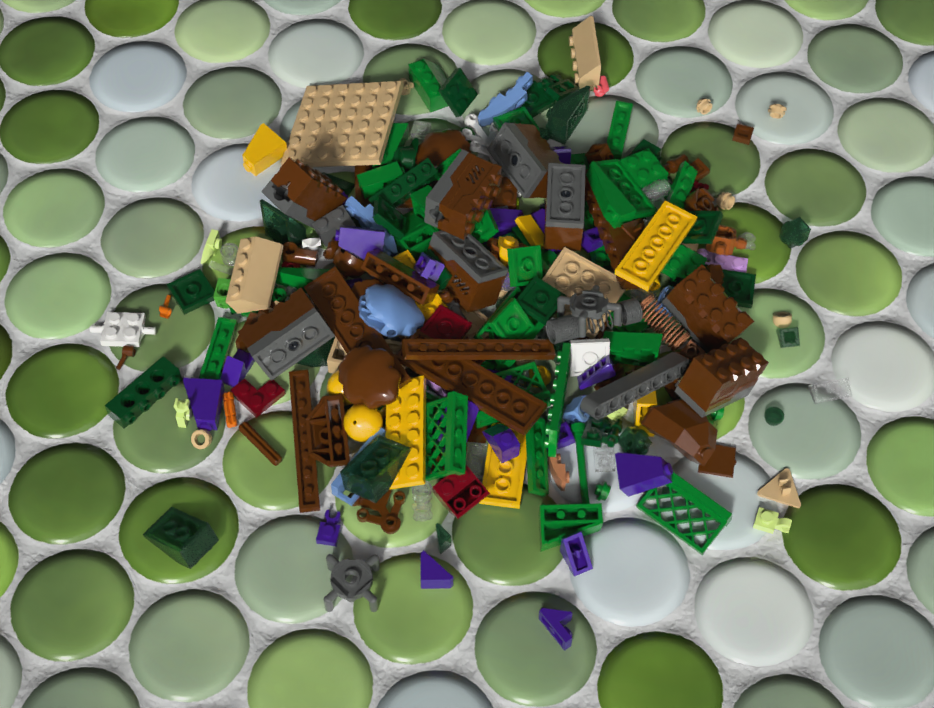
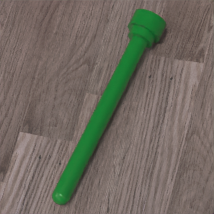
(577, 430)

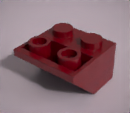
(460, 492)

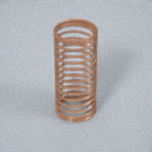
(680, 340)

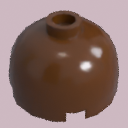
(700, 201)
(347, 263)

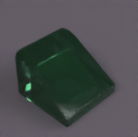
(788, 337)
(443, 538)

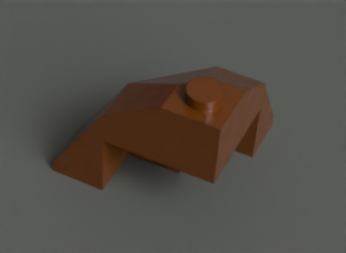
(684, 429)

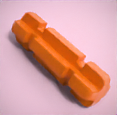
(229, 407)

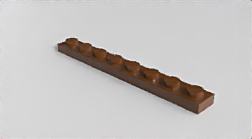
(478, 349)
(305, 465)

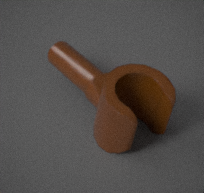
(127, 350)

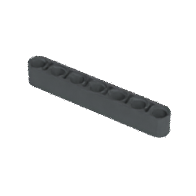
(635, 385)

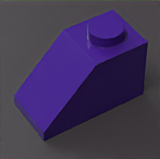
(502, 442)

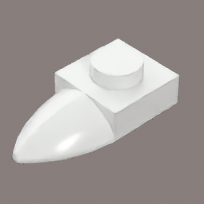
(311, 243)

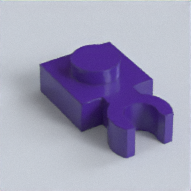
(330, 530)

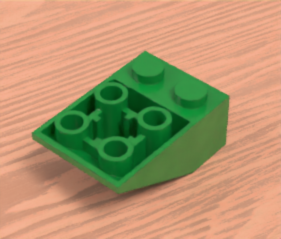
(417, 236)

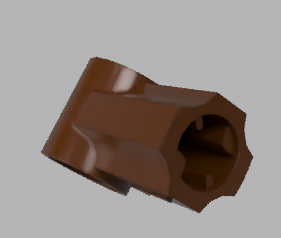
(295, 254)

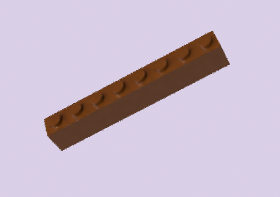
(615, 241)

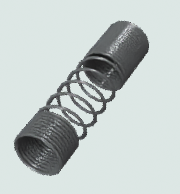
(566, 327)

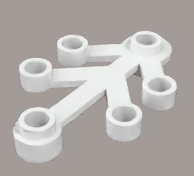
(472, 122)

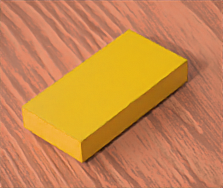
(530, 230)

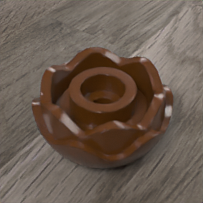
(329, 252)

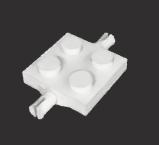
(123, 329)

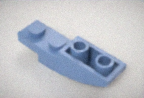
(511, 101)
(364, 216)

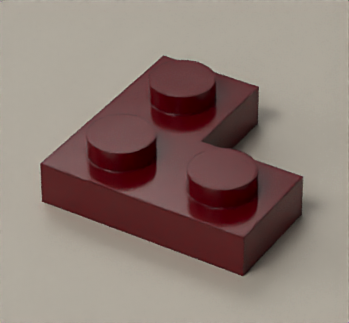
(257, 400)

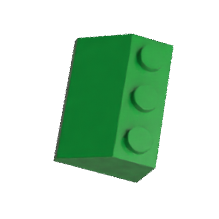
(427, 81)

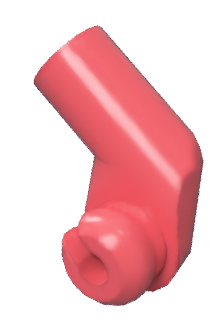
(603, 88)

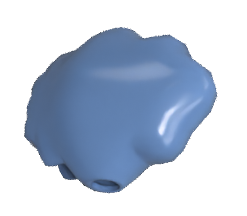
(390, 311)

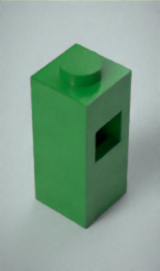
(378, 178)

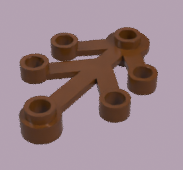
(381, 507)

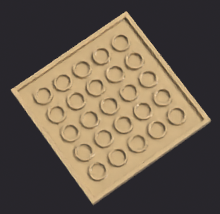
(344, 124)

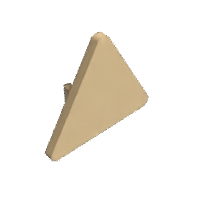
(781, 490)

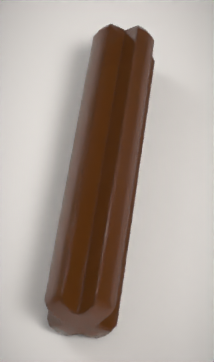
(260, 443)

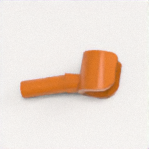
(165, 311)

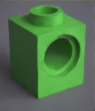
(220, 292)

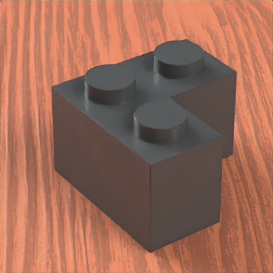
(327, 225)

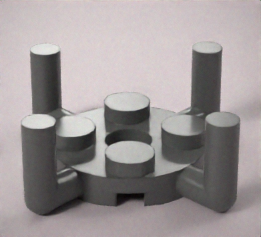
(588, 304)
(355, 590)

